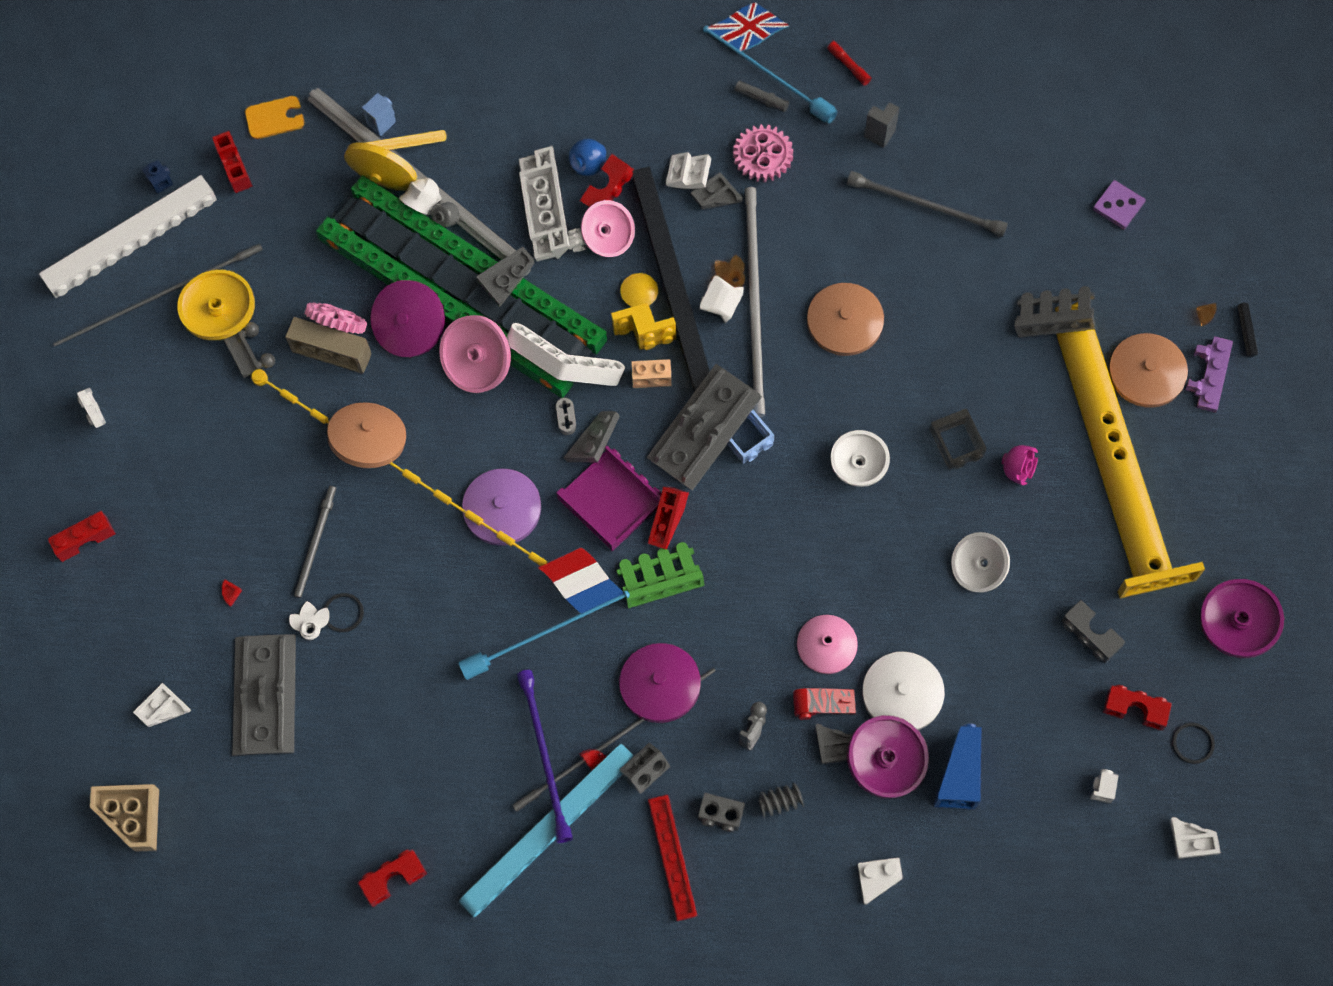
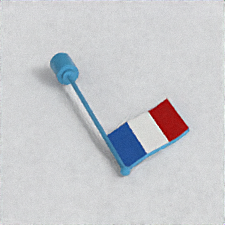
(580, 583)

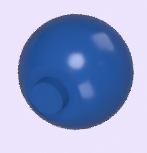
(587, 157)

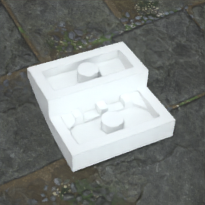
(688, 171)

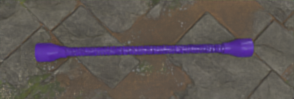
(562, 829)

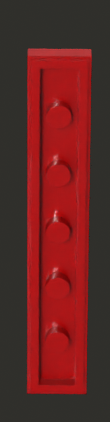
(672, 858)

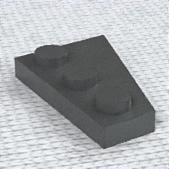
(505, 275)
(594, 439)

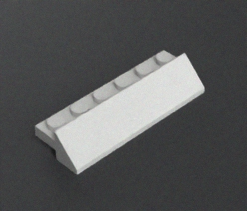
(544, 204)

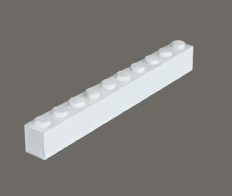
(128, 236)

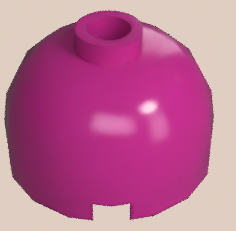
(1020, 463)

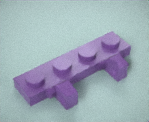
(1211, 386)

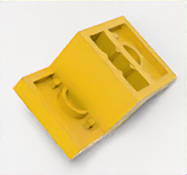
(646, 330)

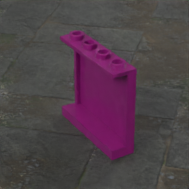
(610, 498)

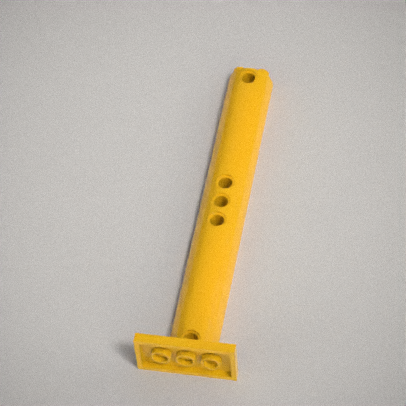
(1120, 477)

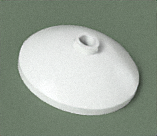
(862, 447)
(969, 558)

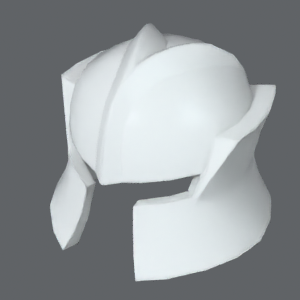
(422, 195)

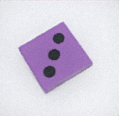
(1119, 204)

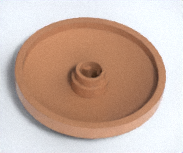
(845, 319)
(1148, 370)
(366, 435)

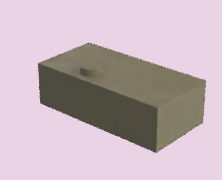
(328, 345)

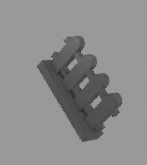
(1055, 322)

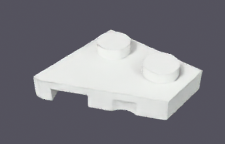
(160, 707)
(1192, 840)
(878, 877)

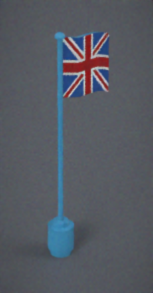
(751, 27)

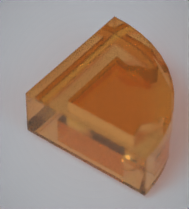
(1206, 313)

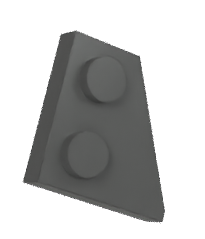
(716, 193)
(832, 744)

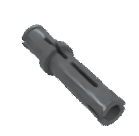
(768, 99)

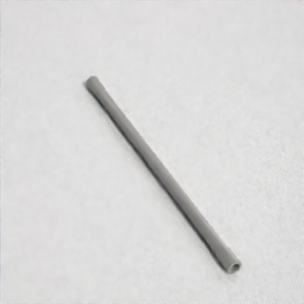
(750, 202)

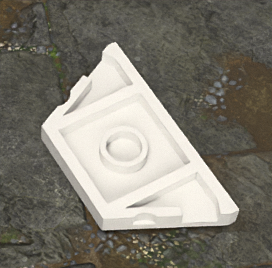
(94, 414)

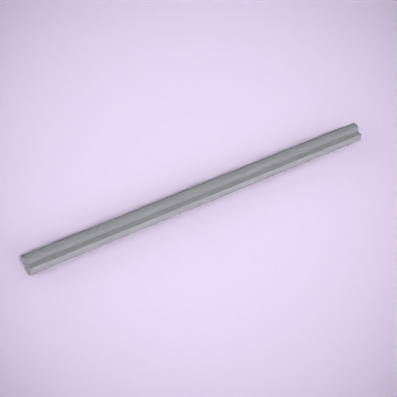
(363, 134)

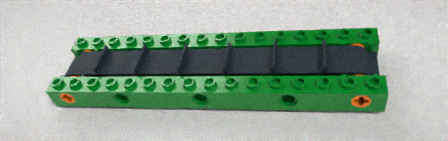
(407, 245)

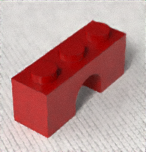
(232, 162)
(618, 174)
(94, 528)
(1155, 710)
(375, 884)

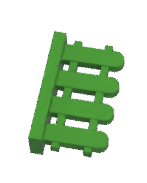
(659, 587)

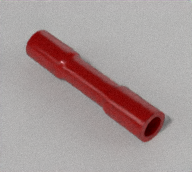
(841, 55)

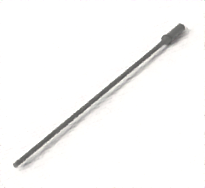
(240, 256)
(535, 793)

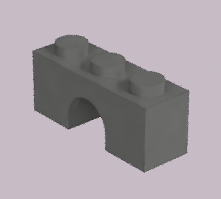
(1103, 645)

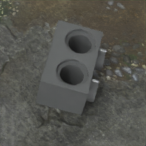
(644, 768)
(722, 806)

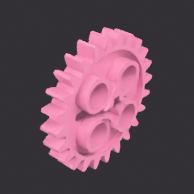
(775, 162)
(326, 313)

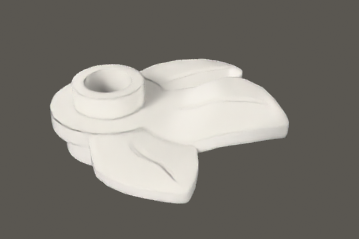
(309, 618)

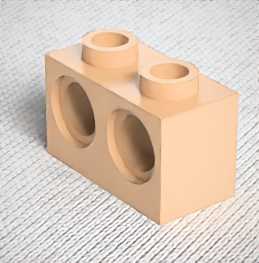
(651, 373)

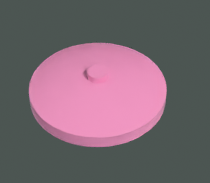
(475, 353)

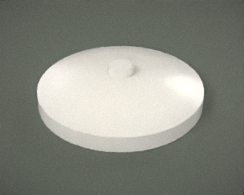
(904, 688)

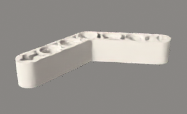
(561, 365)

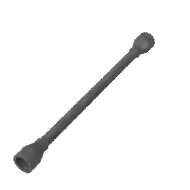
(995, 226)

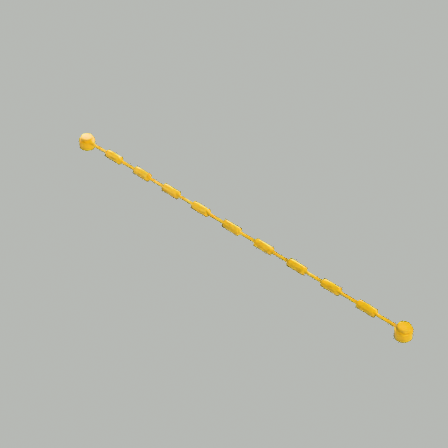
(260, 378)

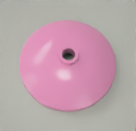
(617, 224)
(823, 656)

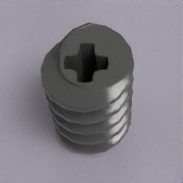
(780, 799)

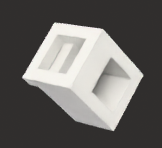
(1105, 786)

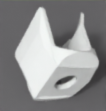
(721, 298)

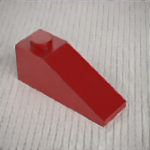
(667, 516)

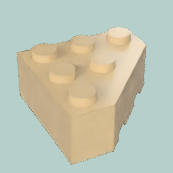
(129, 812)

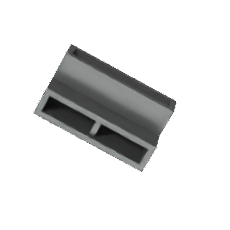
(881, 124)

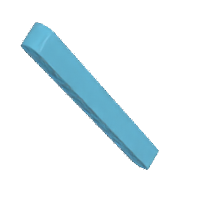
(544, 832)

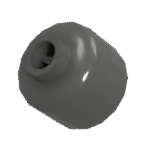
(445, 214)

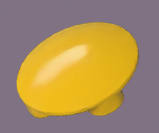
(639, 289)

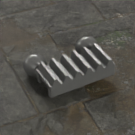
(242, 353)
(754, 727)

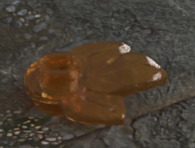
(731, 270)

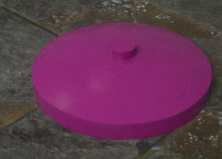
(407, 318)
(1242, 618)
(660, 683)
(887, 756)

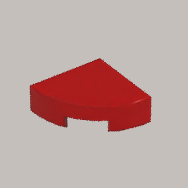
(230, 592)
(592, 758)

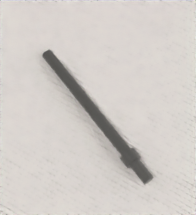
(326, 506)

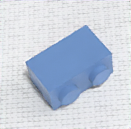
(379, 114)

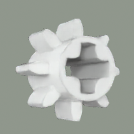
(575, 240)

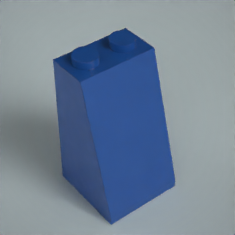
(962, 775)

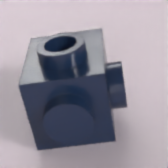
(158, 176)

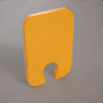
(271, 118)

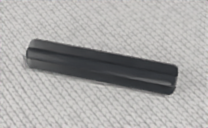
(1247, 329)

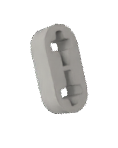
(570, 415)

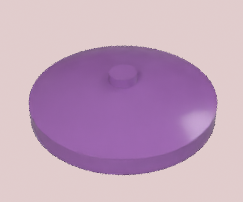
(505, 503)

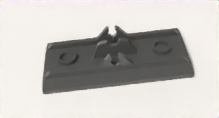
(704, 426)
(264, 694)

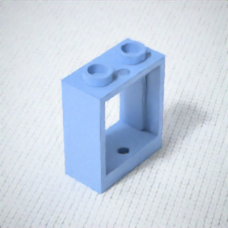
(764, 445)

